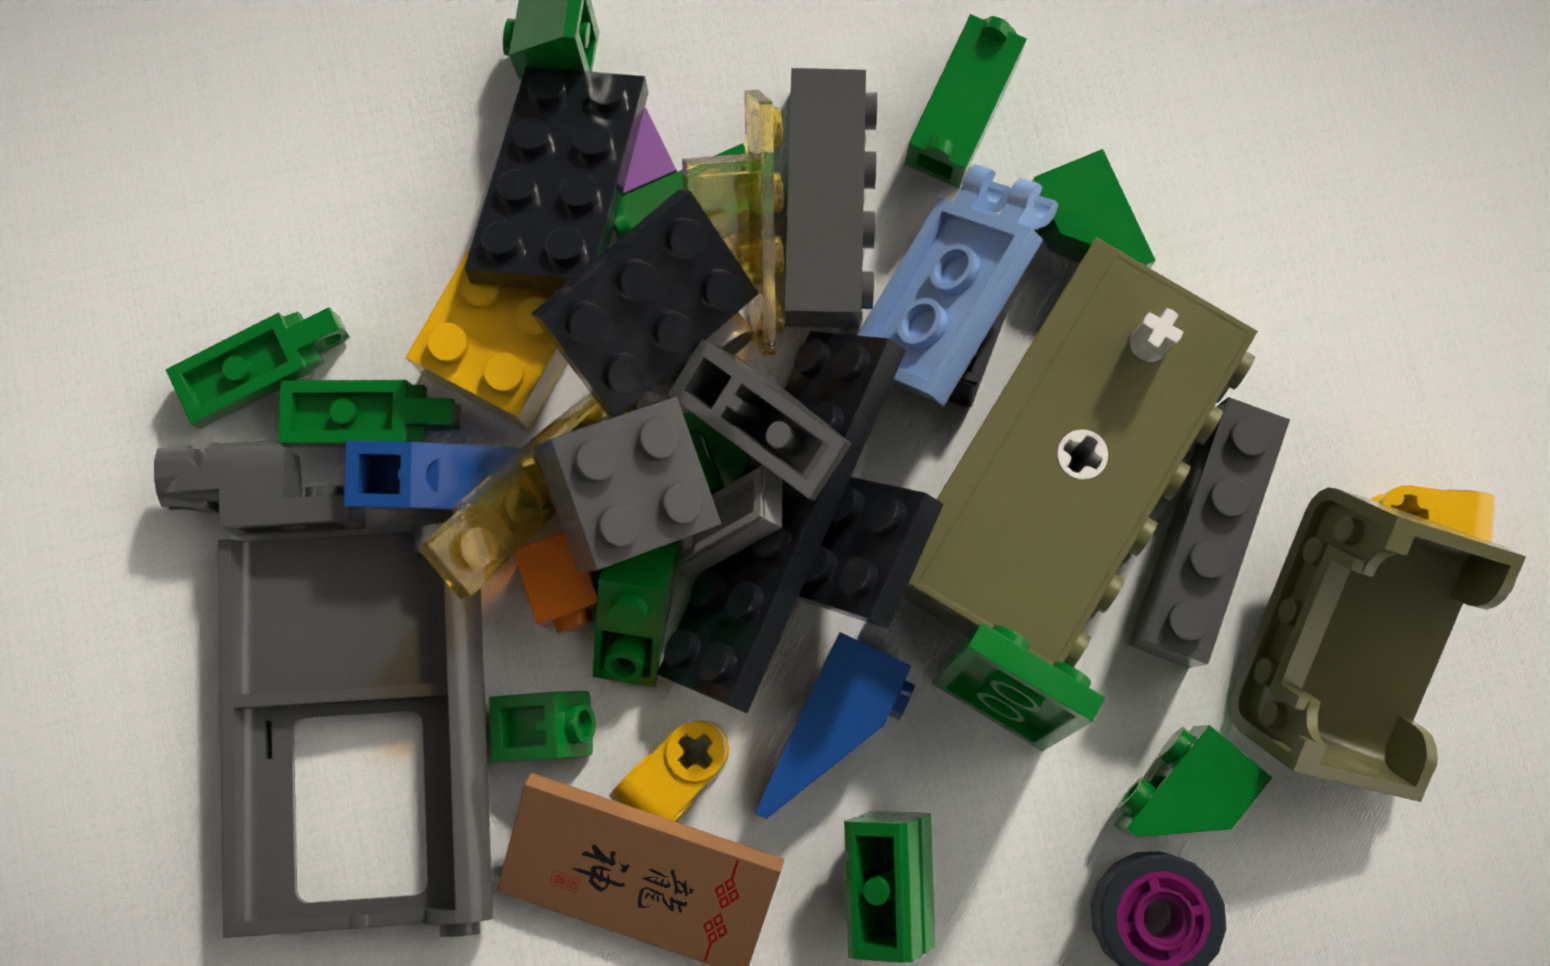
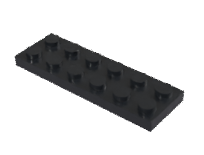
(747, 598)

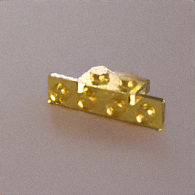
(740, 201)

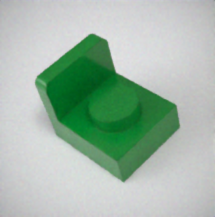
(541, 725)

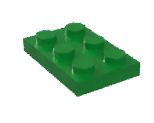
(1017, 688)

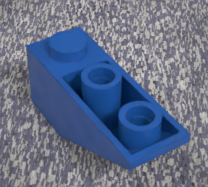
(416, 473)

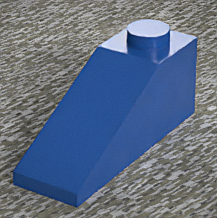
(844, 709)

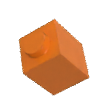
(554, 586)

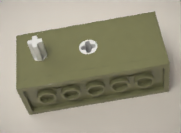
(1124, 392)

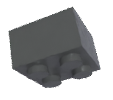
(627, 485)

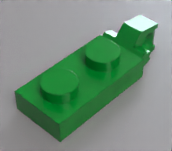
(253, 363)
(360, 410)

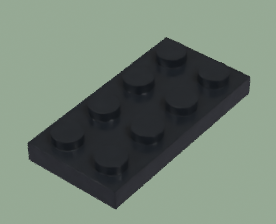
(557, 178)

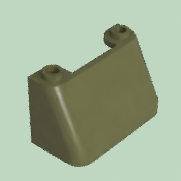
(1359, 639)

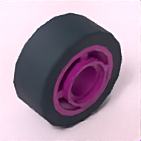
(1135, 882)

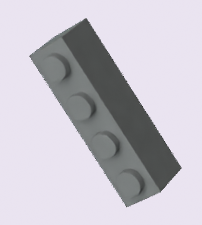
(827, 198)
(1209, 535)

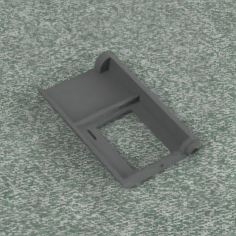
(344, 634)

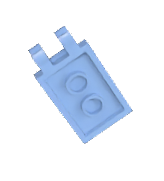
(958, 279)

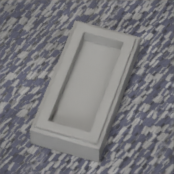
(747, 513)

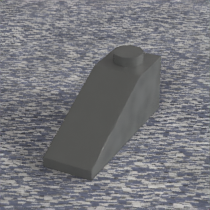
(760, 418)

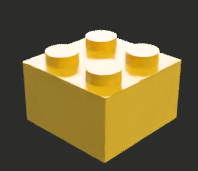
(490, 348)

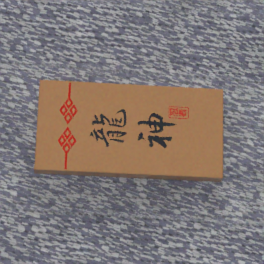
(638, 873)

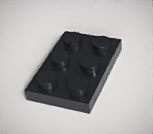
(646, 302)
(871, 551)

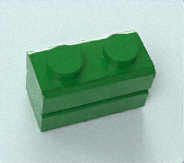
(889, 886)

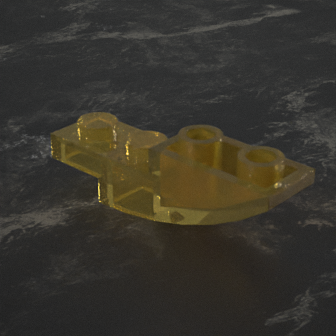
(502, 510)

